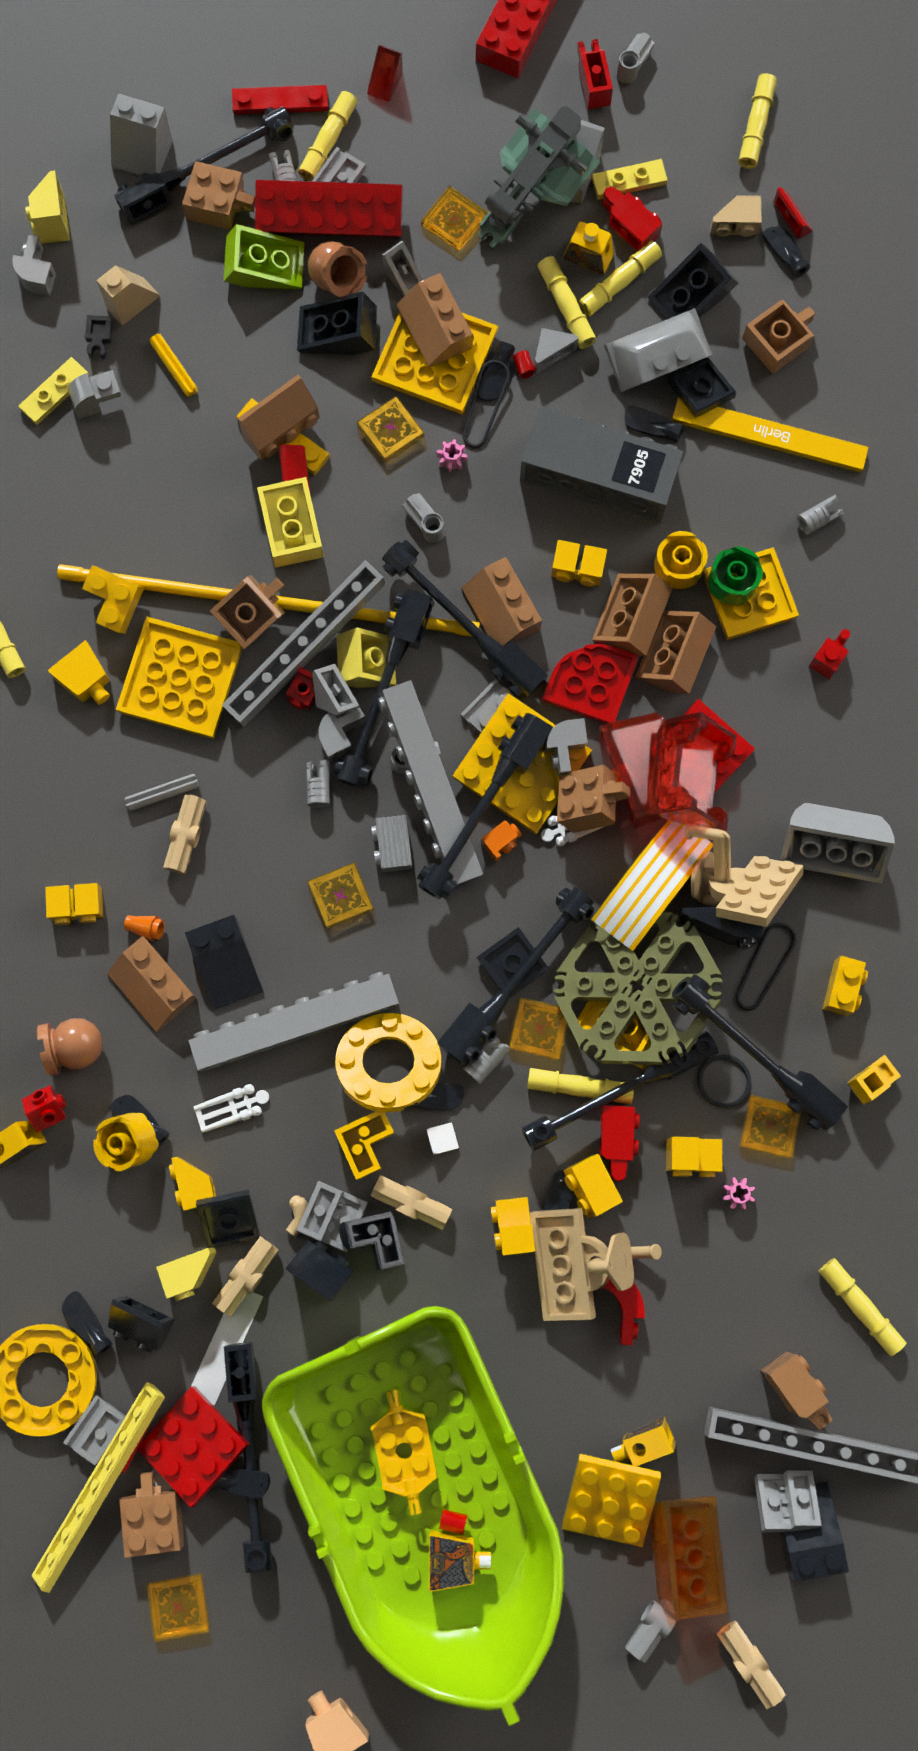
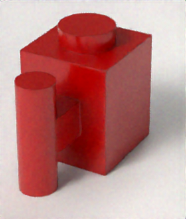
(830, 655)

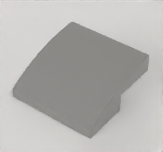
(326, 1212)
(787, 1501)

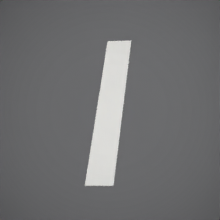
(212, 1372)

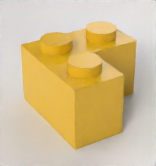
(120, 598)
(357, 1141)
(693, 1155)
(514, 1226)

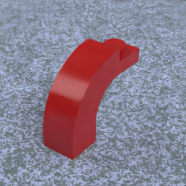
(631, 1307)

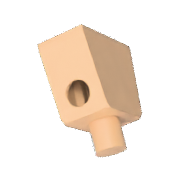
(334, 1725)

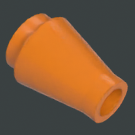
(148, 926)

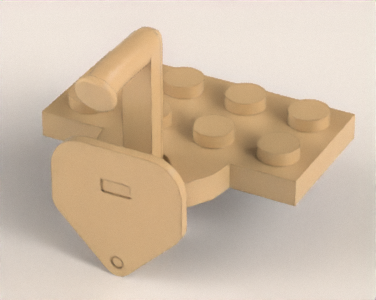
(740, 893)
(568, 1264)

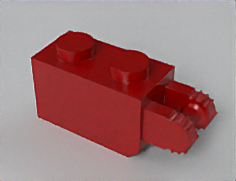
(594, 75)
(631, 218)
(617, 1138)

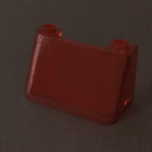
(632, 753)
(687, 768)

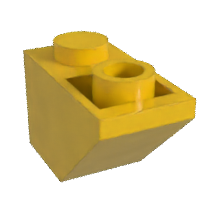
(191, 1182)

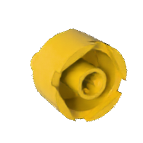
(692, 555)
(125, 1141)

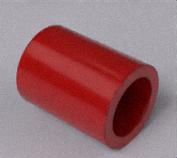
(524, 364)
(453, 1521)

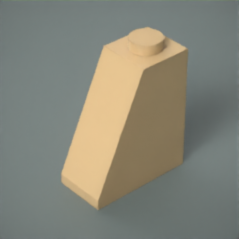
(125, 293)

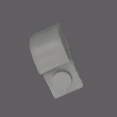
(33, 273)
(90, 391)
(333, 730)
(565, 737)

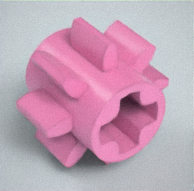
(452, 463)
(744, 1197)

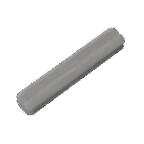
(161, 792)

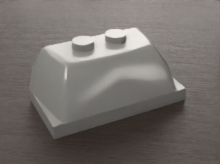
(658, 350)
(839, 842)

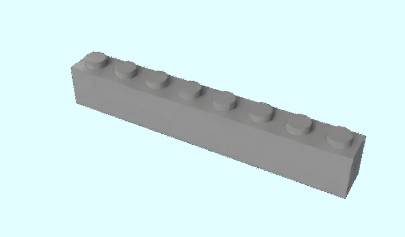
(304, 643)
(427, 777)
(294, 1022)
(812, 1444)

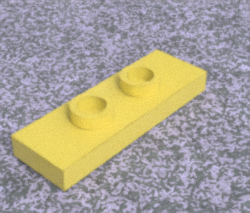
(630, 178)
(51, 392)

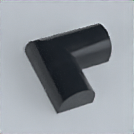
(379, 1232)

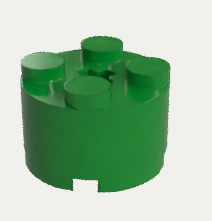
(726, 586)

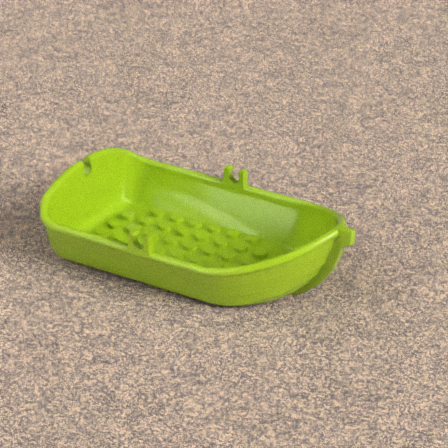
(452, 1644)

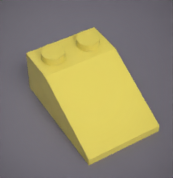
(290, 522)

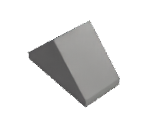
(401, 268)
(553, 347)
(332, 691)

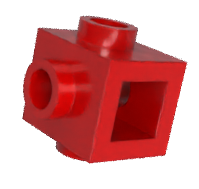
(44, 1108)

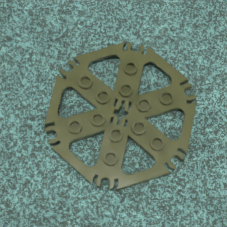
(644, 1003)

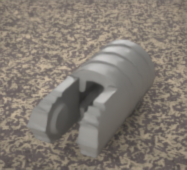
(285, 170)
(818, 516)
(318, 787)
(490, 1057)

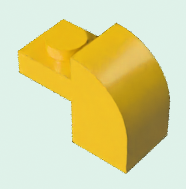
(873, 1080)

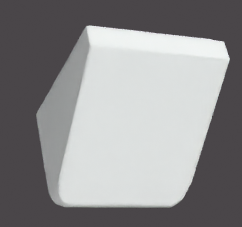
(442, 1138)

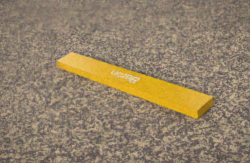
(775, 436)

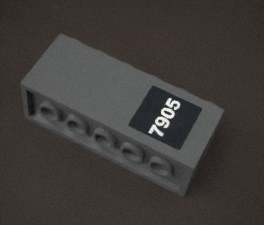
(600, 464)

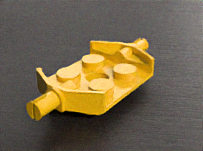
(399, 1474)

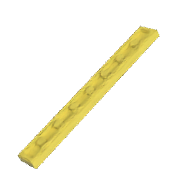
(97, 1487)

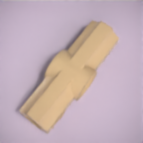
(185, 834)
(411, 1202)
(245, 1276)
(751, 1664)

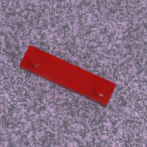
(292, 98)

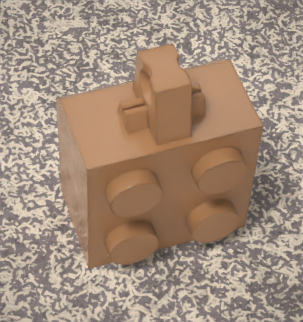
(215, 196)
(779, 335)
(249, 609)
(589, 798)
(798, 1389)
(151, 1520)

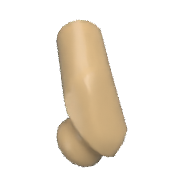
(298, 1206)

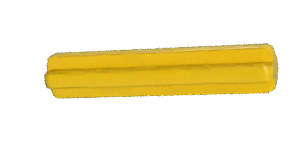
(173, 365)

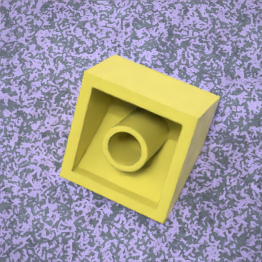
(48, 211)
(362, 657)
(185, 1274)

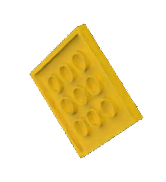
(443, 384)
(179, 677)
(525, 796)

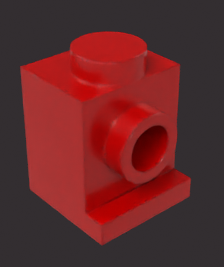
(298, 699)

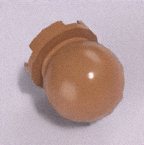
(337, 268)
(72, 1045)

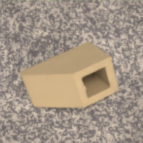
(738, 217)

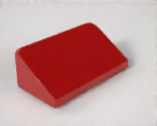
(791, 213)
(293, 462)

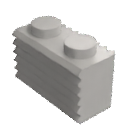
(393, 843)

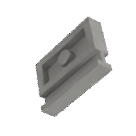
(340, 168)
(485, 705)
(95, 1430)

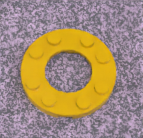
(396, 1095)
(81, 1388)

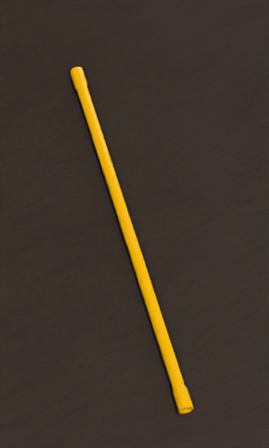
(78, 574)

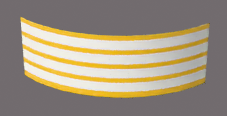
(650, 884)

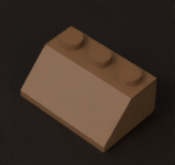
(435, 321)
(279, 418)
(502, 603)
(633, 612)
(676, 651)
(150, 984)

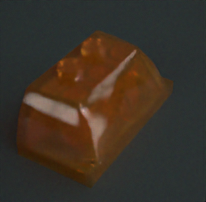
(688, 1557)

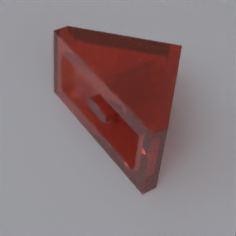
(385, 73)

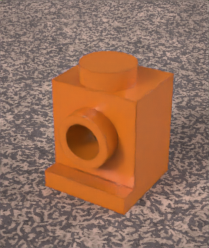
(501, 840)

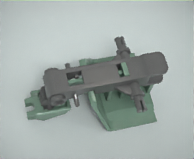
(543, 161)

